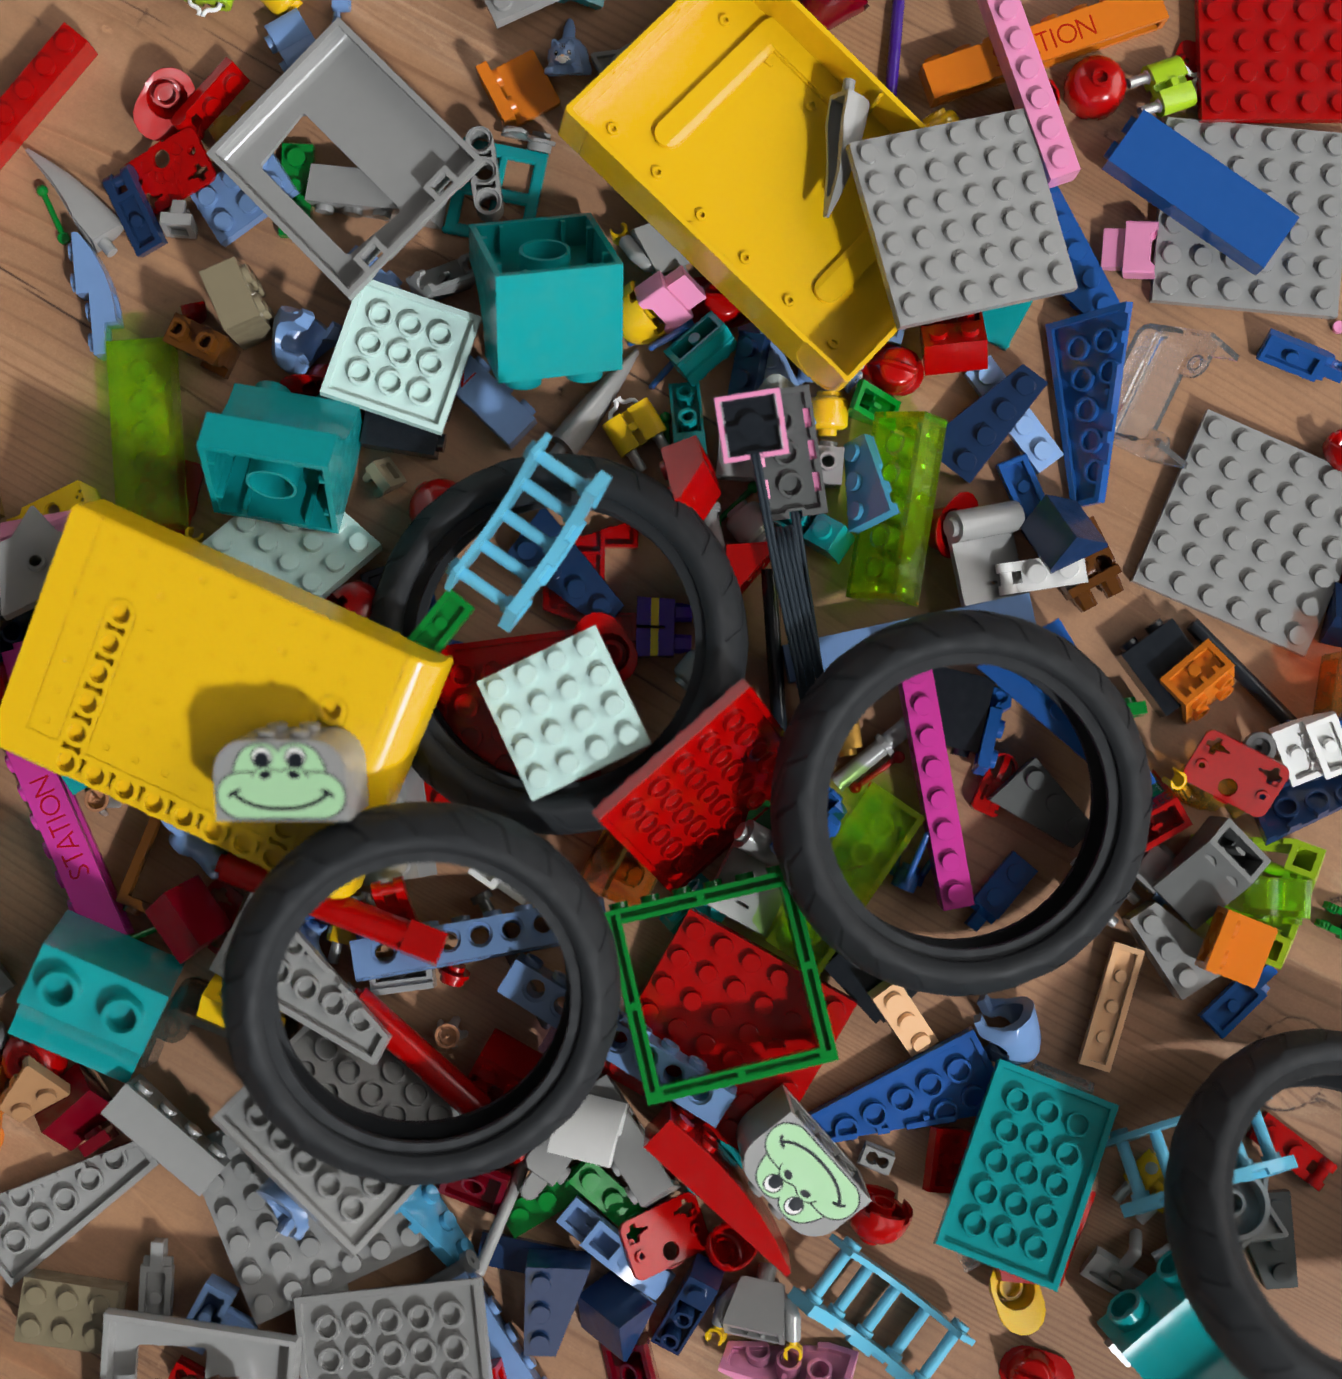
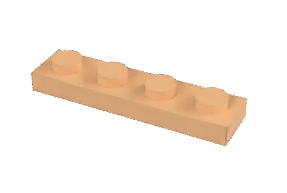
(1111, 1006)

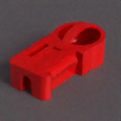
(989, 784)

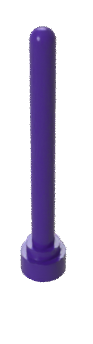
(895, 45)

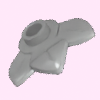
(536, 142)

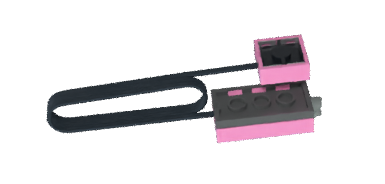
(781, 436)

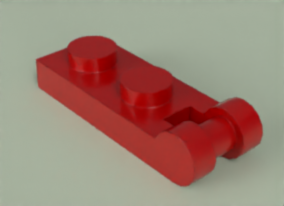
(211, 98)
(399, 902)
(1289, 1143)

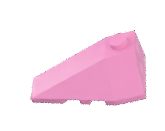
(767, 1361)

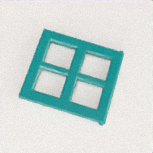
(529, 201)

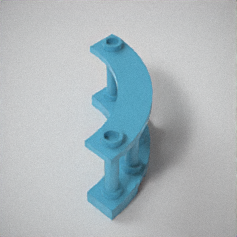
(554, 548)
(1244, 1172)
(861, 1334)

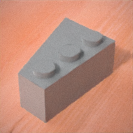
(1169, 948)

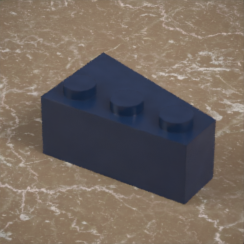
(551, 1294)

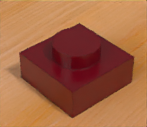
(97, 1138)

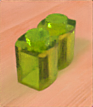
(1278, 898)

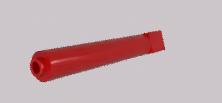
(350, 914)
(426, 1060)

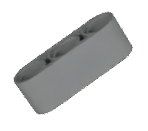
(490, 188)

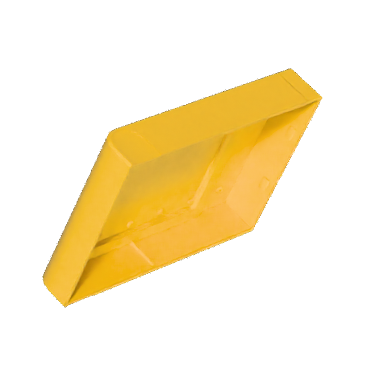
(724, 152)
(170, 651)

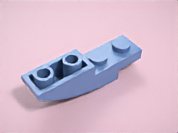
(94, 284)
(603, 1242)

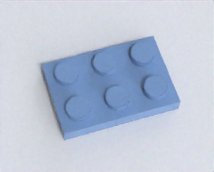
(230, 210)

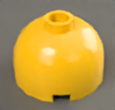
(639, 324)

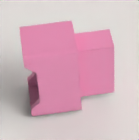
(1130, 249)
(670, 297)

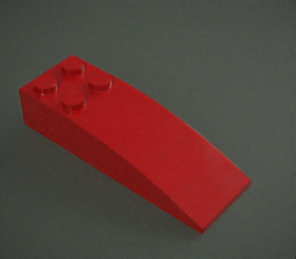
(715, 1178)

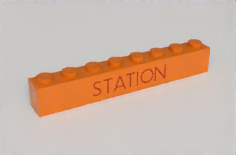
(1057, 40)

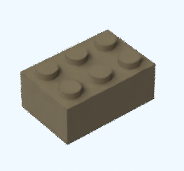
(239, 302)
(66, 1309)

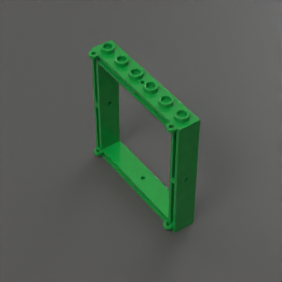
(714, 892)

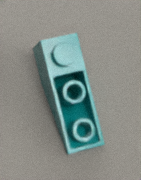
(686, 412)
(824, 535)

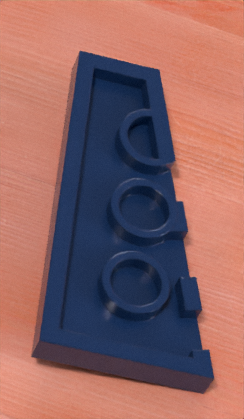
(987, 422)
(575, 578)
(1300, 807)

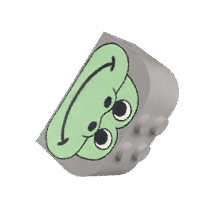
(291, 775)
(798, 1166)

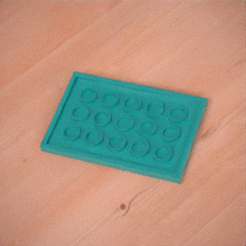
(1026, 1174)

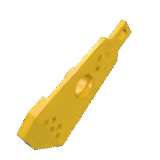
(63, 498)

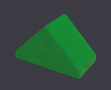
(868, 400)

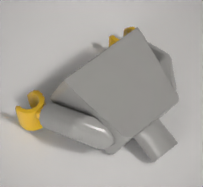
(648, 249)
(758, 1311)

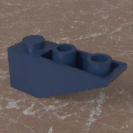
(688, 1304)

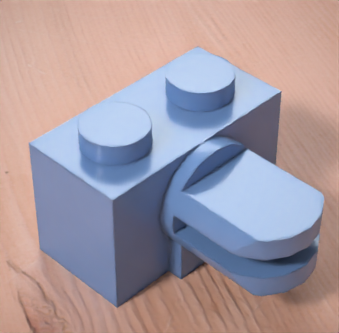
(215, 1306)

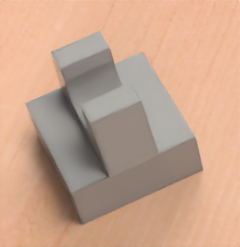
(178, 222)

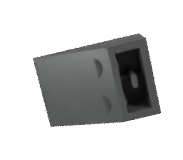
(1210, 870)

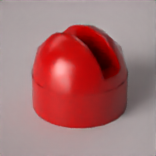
(196, 311)

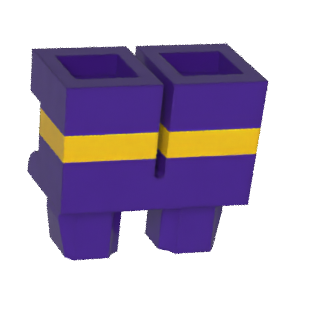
(659, 641)

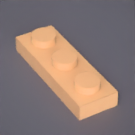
(903, 1017)

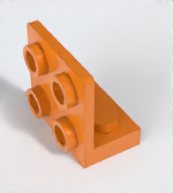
(518, 89)
(1200, 680)
(1236, 947)

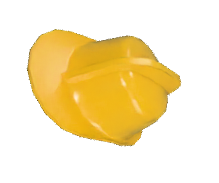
(1018, 1305)

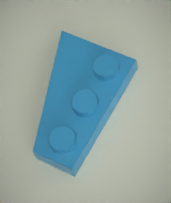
(865, 487)
(436, 1223)

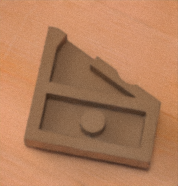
(32, 1091)

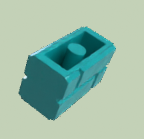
(701, 348)

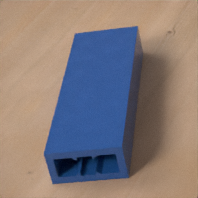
(1199, 192)

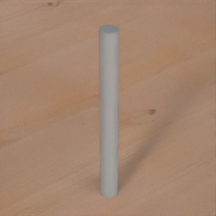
(501, 1217)

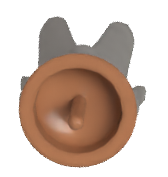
(98, 802)
(449, 1034)

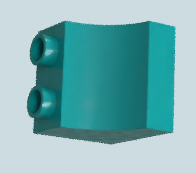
(548, 299)
(281, 456)
(95, 996)
(1161, 1332)

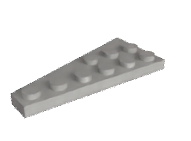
(321, 999)
(56, 1206)

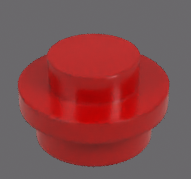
(454, 975)

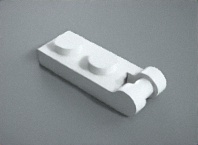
(1037, 577)

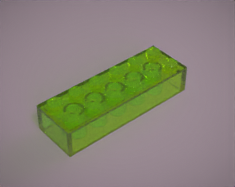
(147, 430)
(892, 554)
(865, 851)

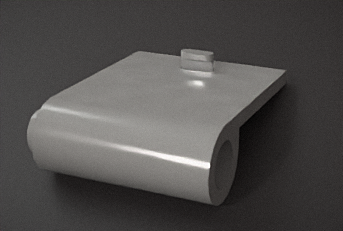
(979, 541)
(750, 853)

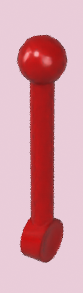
(897, 757)

